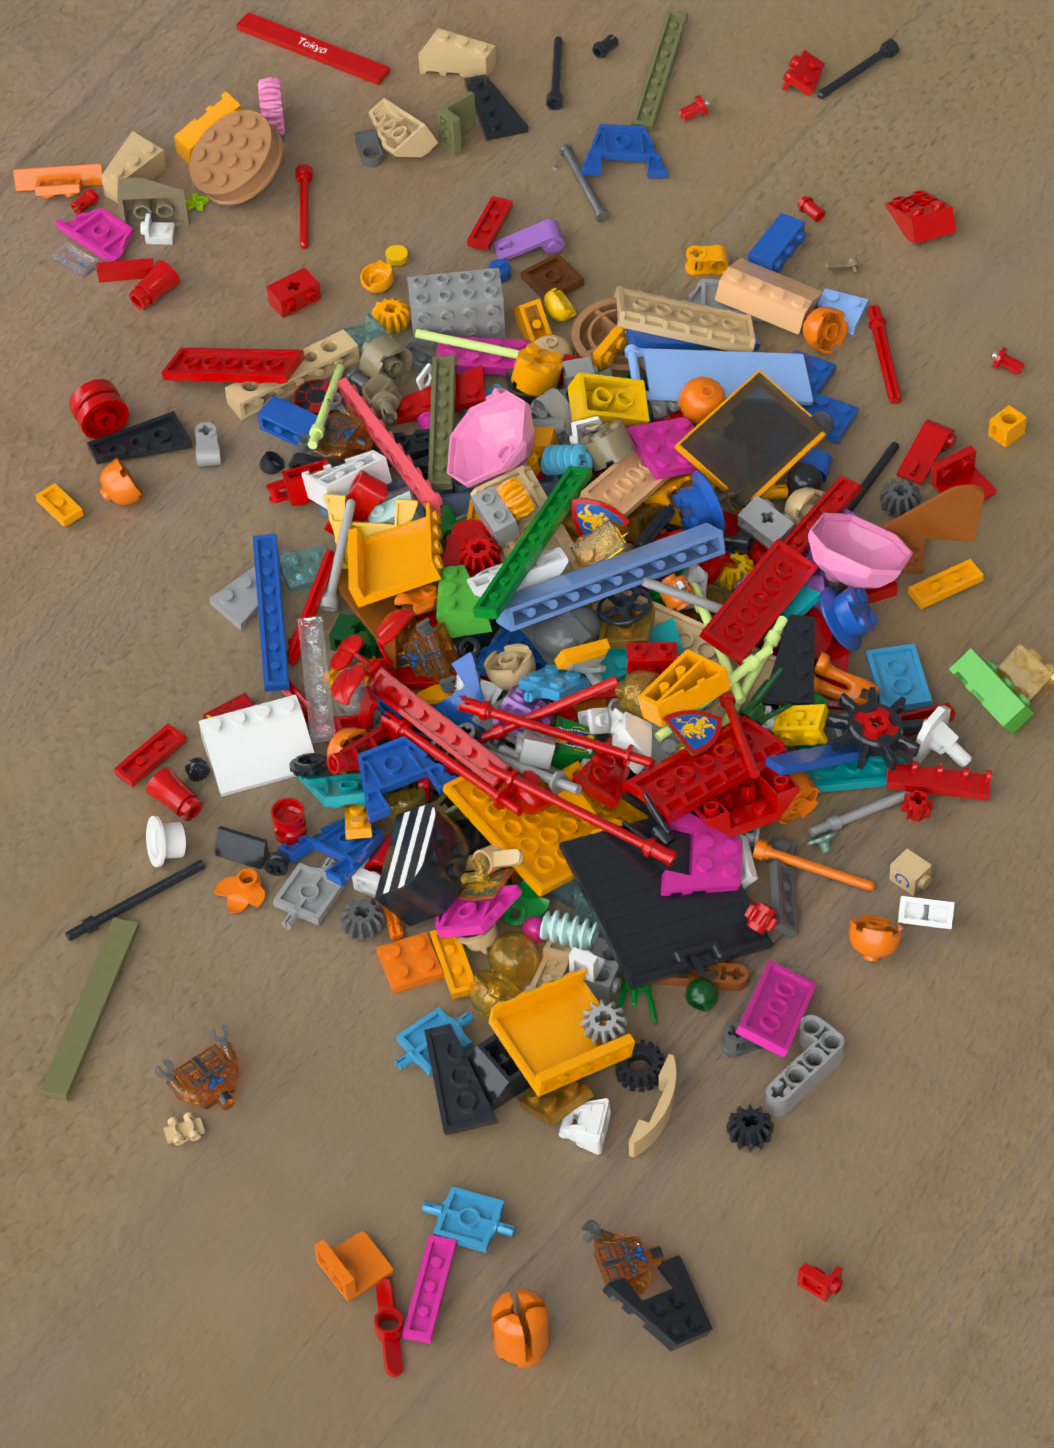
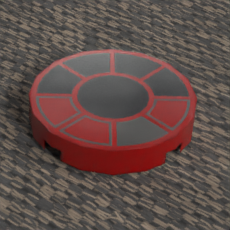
(311, 395)

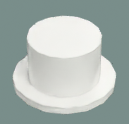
(164, 840)

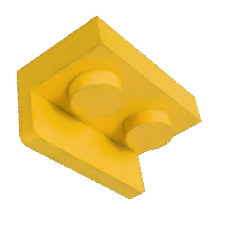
(802, 725)

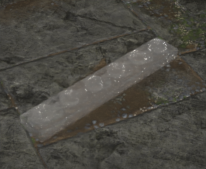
(316, 679)

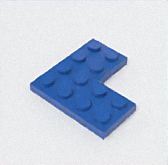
(842, 414)

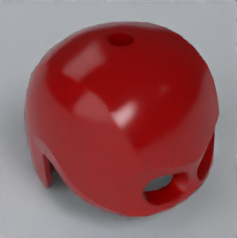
(531, 803)

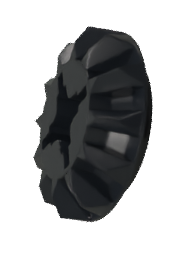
(309, 765)

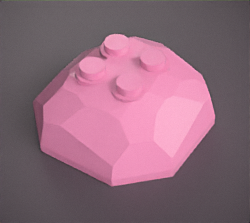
(491, 440)
(857, 551)

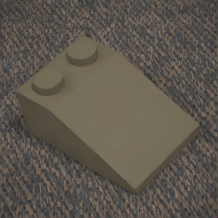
(145, 196)

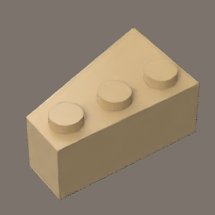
(456, 53)
(133, 160)

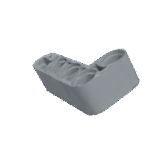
(554, 405)
(782, 1092)

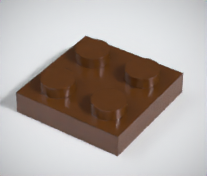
(550, 274)

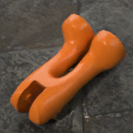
(855, 683)

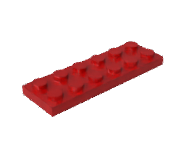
(233, 365)
(758, 601)

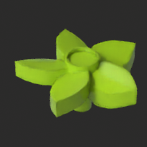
(196, 202)

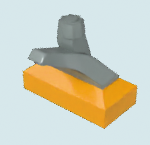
(585, 659)

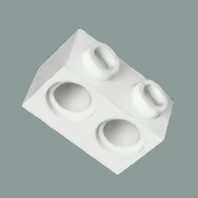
(925, 912)

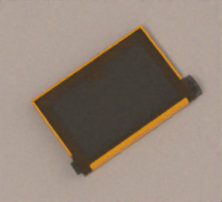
(753, 439)

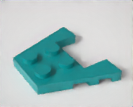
(336, 790)

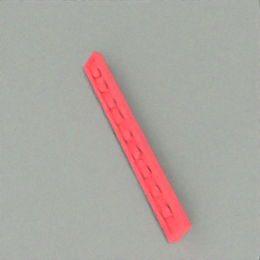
(392, 451)

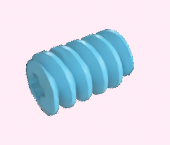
(559, 457)

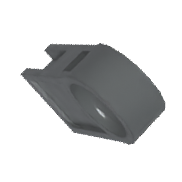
(369, 144)

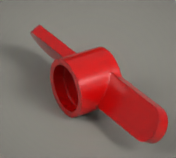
(389, 1338)

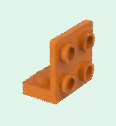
(353, 1264)

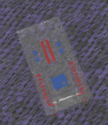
(75, 260)

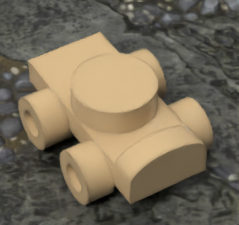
(184, 1131)

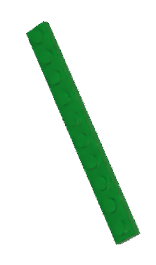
(532, 543)

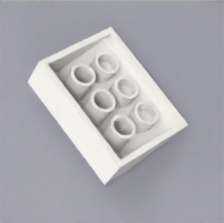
(255, 744)

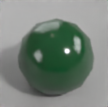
(702, 994)

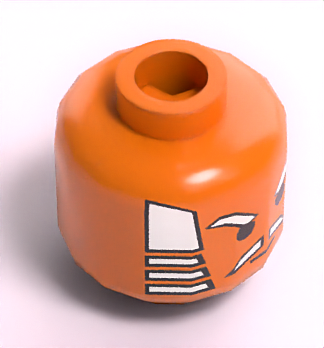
(680, 582)

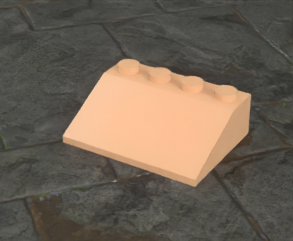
(767, 295)

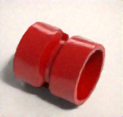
(288, 821)

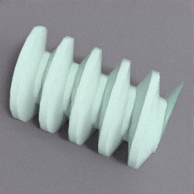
(569, 932)

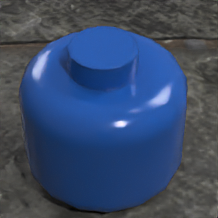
(504, 269)

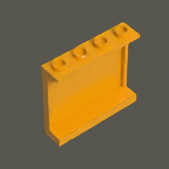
(394, 559)
(546, 1034)

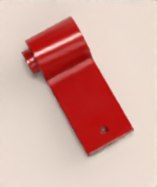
(925, 450)
(367, 493)

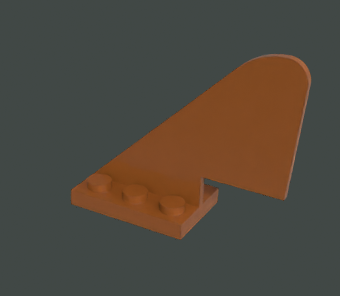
(944, 517)
(373, 615)

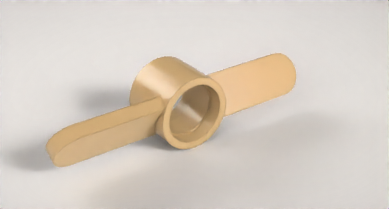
(495, 858)

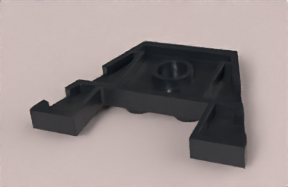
(671, 1316)

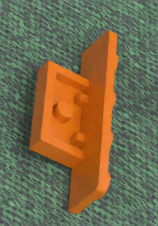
(58, 179)

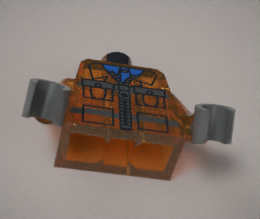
(343, 435)
(430, 653)
(206, 1077)
(622, 1257)

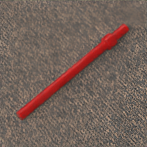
(728, 702)
(500, 730)

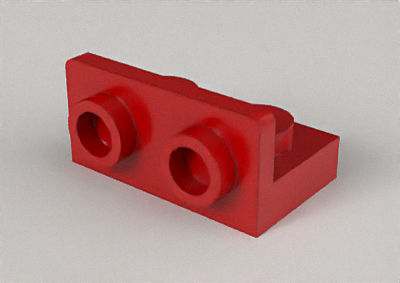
(650, 656)

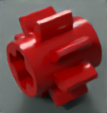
(917, 805)
(761, 917)

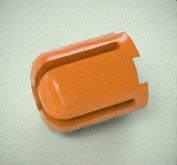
(804, 801)
(510, 1327)

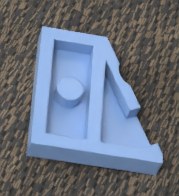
(852, 306)

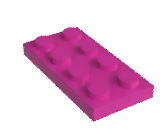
(491, 363)
(776, 1008)

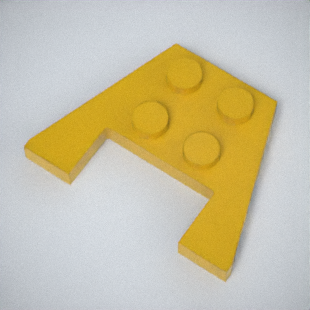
(336, 504)

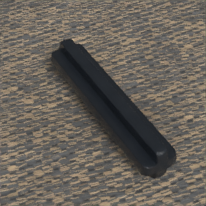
(655, 526)

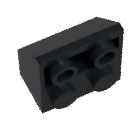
(497, 1072)

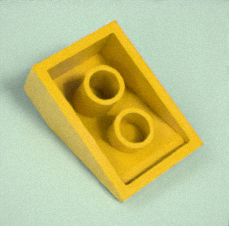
(608, 398)

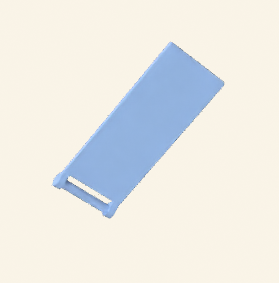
(672, 368)

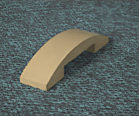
(552, 966)
(647, 1132)

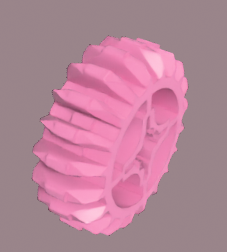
(271, 102)

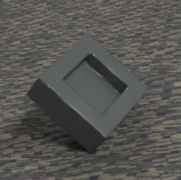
(783, 845)

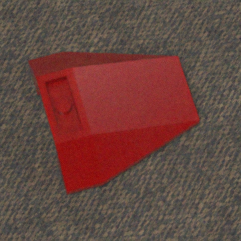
(750, 803)

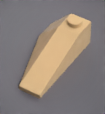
(400, 131)

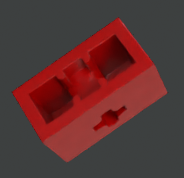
(293, 292)

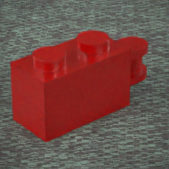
(293, 484)

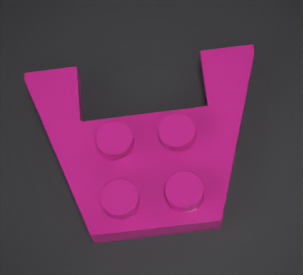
(712, 863)

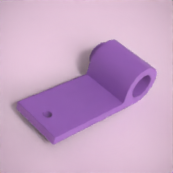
(544, 234)

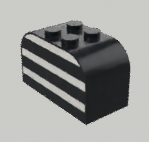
(423, 864)

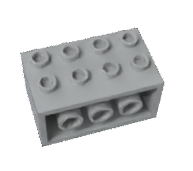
(457, 304)

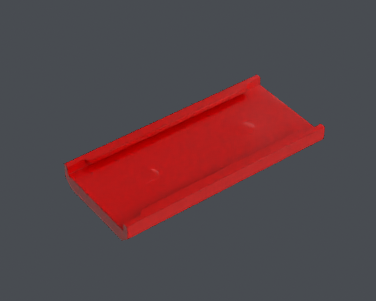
(688, 782)

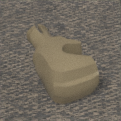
(383, 396)

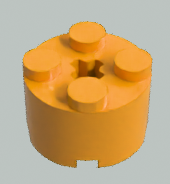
(537, 370)

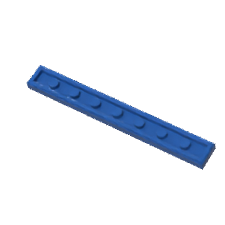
(270, 613)

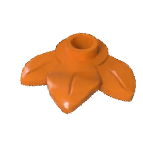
(422, 598)
(240, 893)

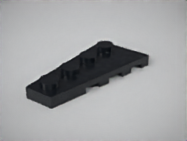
(797, 659)
(457, 1089)

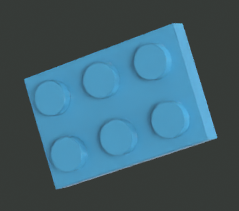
(899, 674)

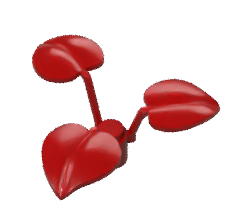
(349, 679)

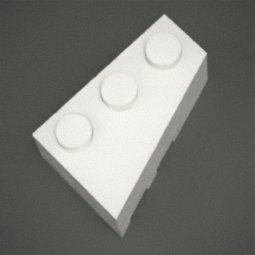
(339, 478)

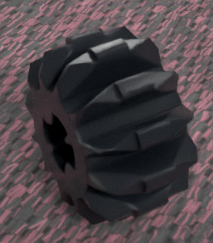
(750, 1127)

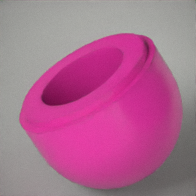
(532, 927)

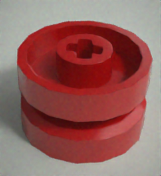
(98, 408)

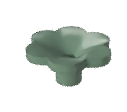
(823, 841)

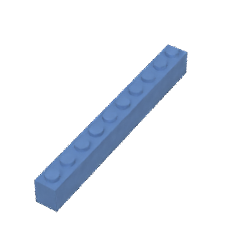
(611, 576)

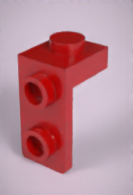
(364, 719)

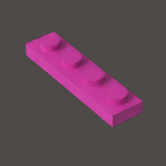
(429, 1289)

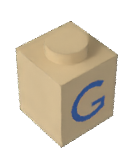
(910, 872)

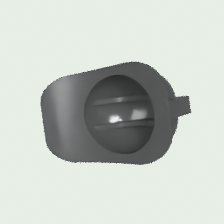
(563, 632)

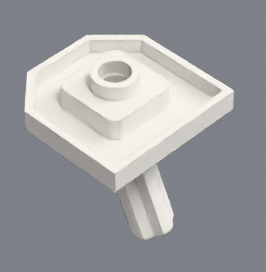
(939, 737)

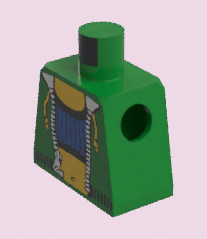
(566, 752)

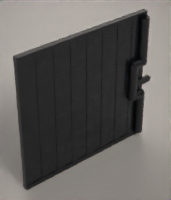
(655, 933)

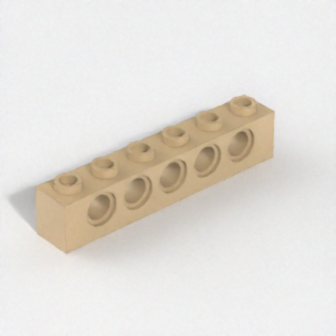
(319, 363)

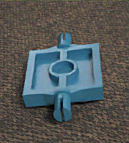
(552, 683)
(414, 1039)
(469, 1219)

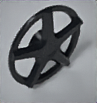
(624, 606)

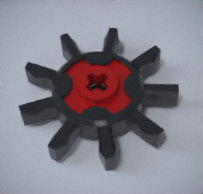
(874, 729)

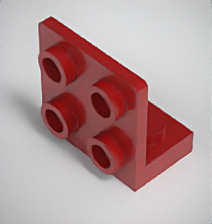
(959, 470)

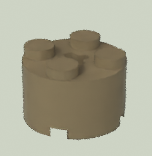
(385, 356)
(608, 444)

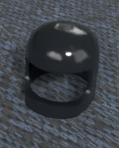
(804, 476)

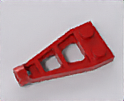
(347, 757)

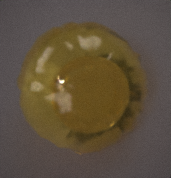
(405, 800)

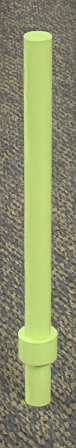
(466, 343)
(317, 430)
(772, 639)
(723, 659)
(749, 664)

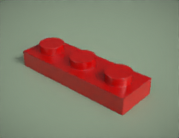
(489, 223)
(150, 755)

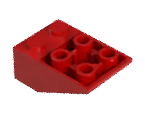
(922, 216)

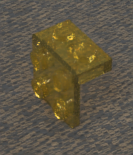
(600, 544)
(1027, 672)

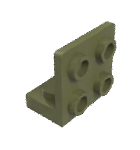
(454, 120)

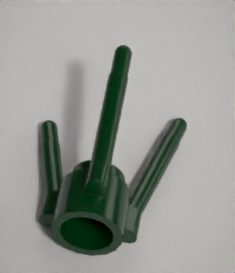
(755, 709)

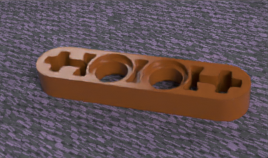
(728, 984)

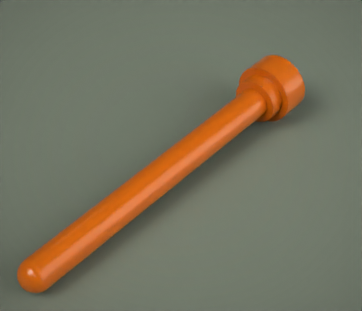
(764, 851)

